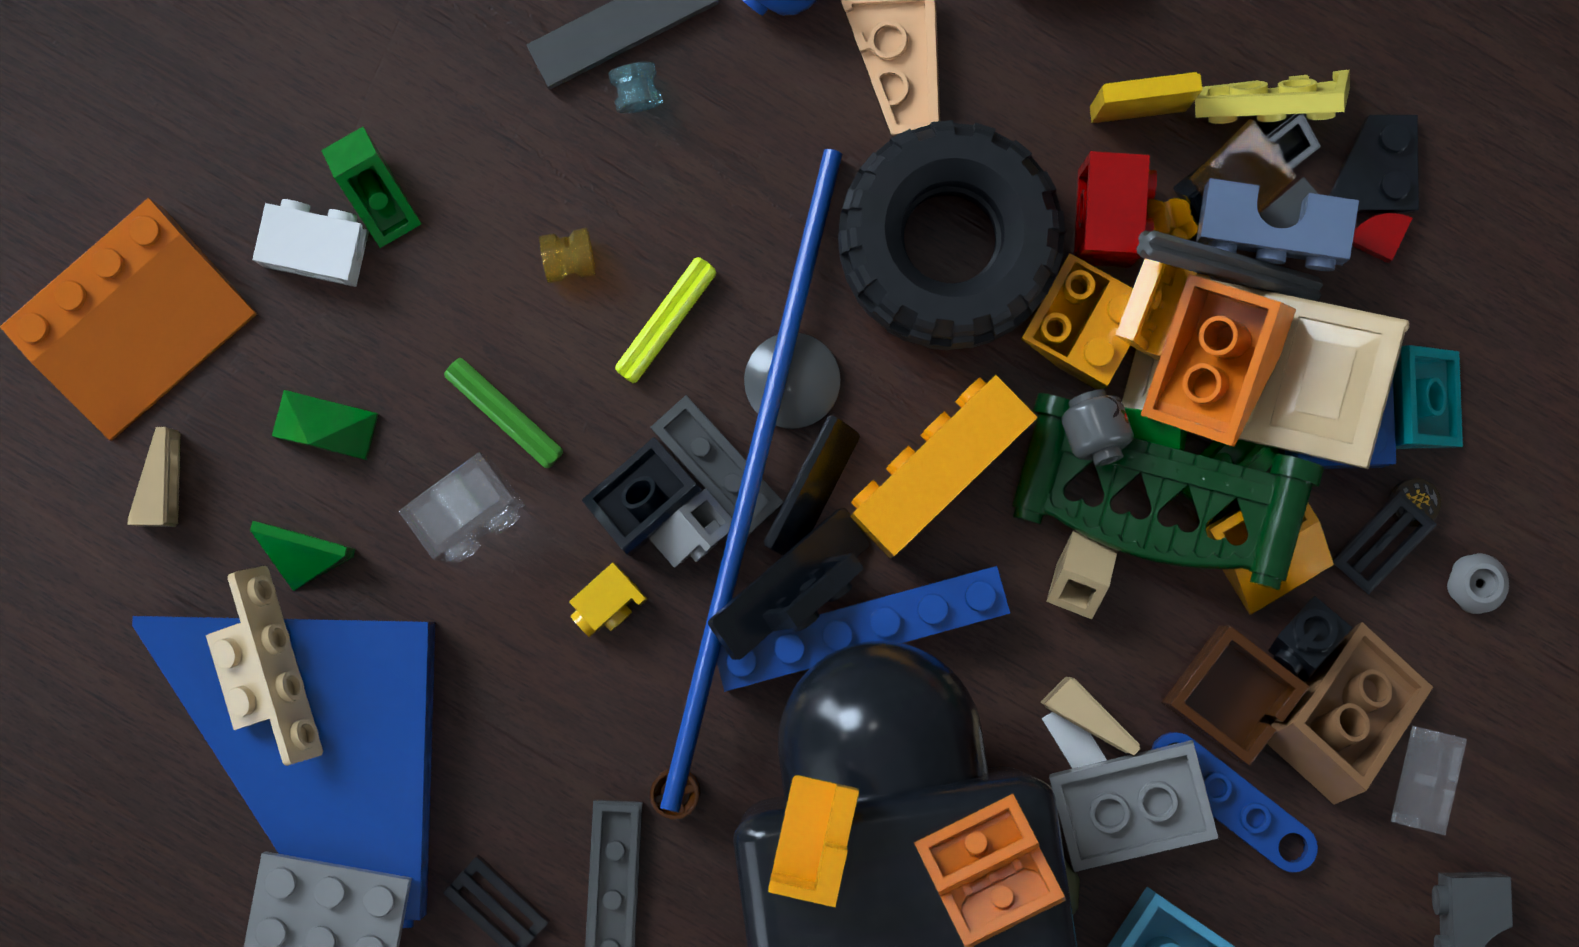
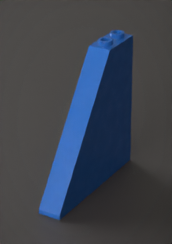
(374, 719)

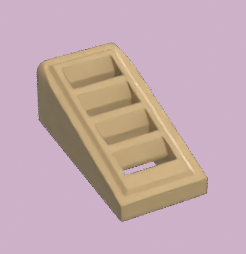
(158, 489)
(1079, 707)

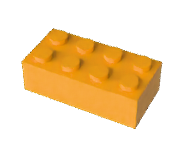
(942, 467)

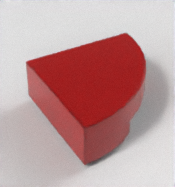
(1381, 235)

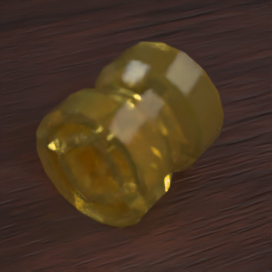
(567, 255)

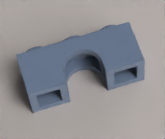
(1320, 237)

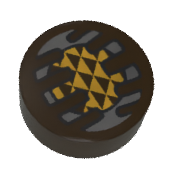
(1422, 494)

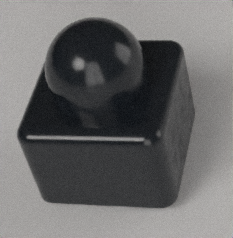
(916, 752)

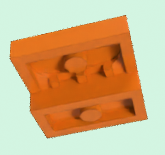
(989, 871)

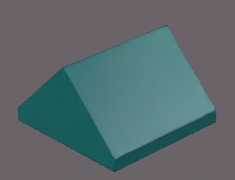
(1427, 398)

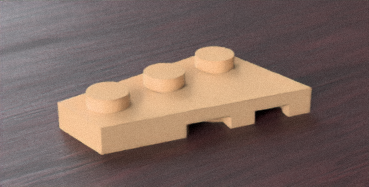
(900, 56)

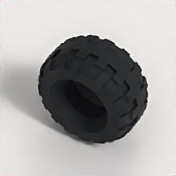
(965, 164)

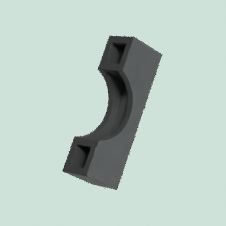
(1471, 907)

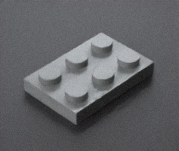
(1133, 806)
(325, 905)

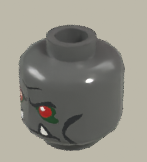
(1097, 427)

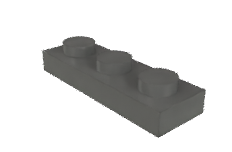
(711, 458)

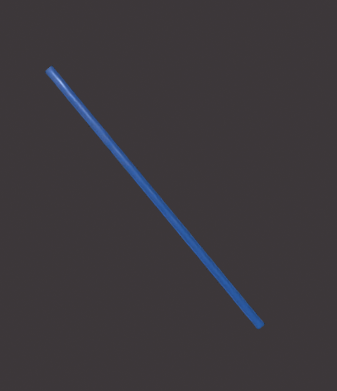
(752, 478)

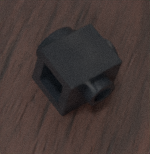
(1309, 639)

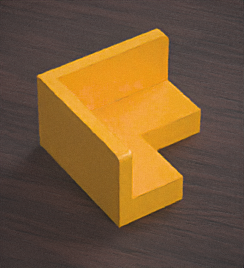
(813, 841)

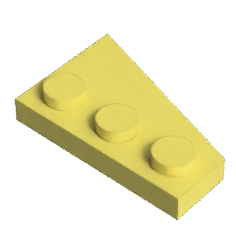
(1292, 96)

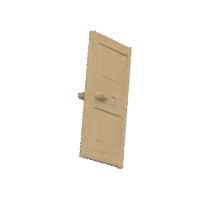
(1325, 387)

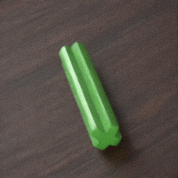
(503, 413)

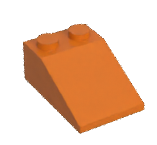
(1217, 359)

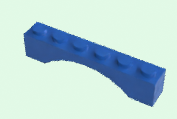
(888, 618)

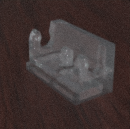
(1428, 780)

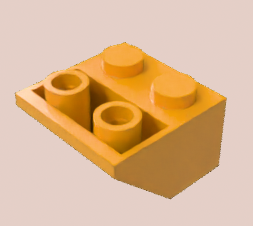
(1080, 322)
(1308, 560)

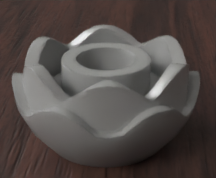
(1463, 586)

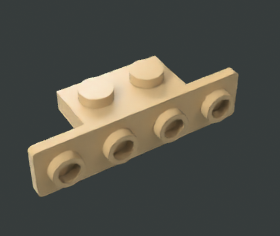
(261, 670)

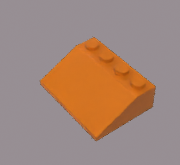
(129, 319)

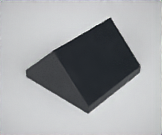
(641, 496)

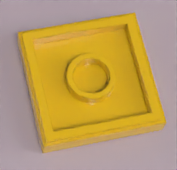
(1145, 97)

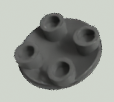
(810, 384)

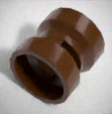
(689, 801)

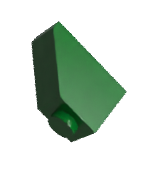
(370, 187)

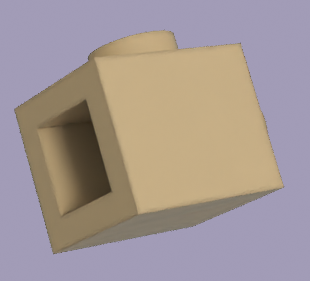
(1082, 575)

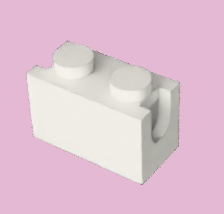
(311, 243)

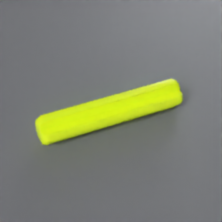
(665, 320)

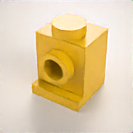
(605, 601)

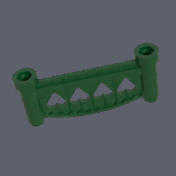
(1269, 502)

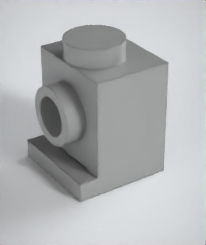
(692, 529)

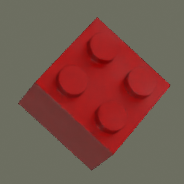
(1112, 207)

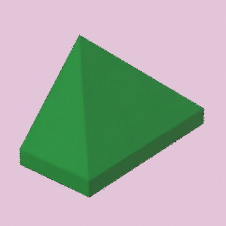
(325, 425)
(298, 555)

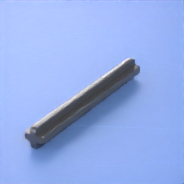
(1227, 265)

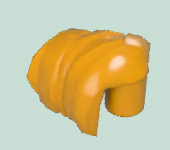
(1172, 217)

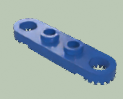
(1247, 809)

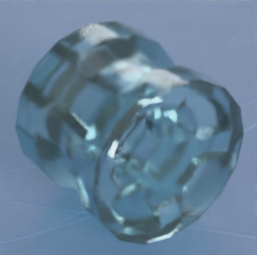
(635, 87)

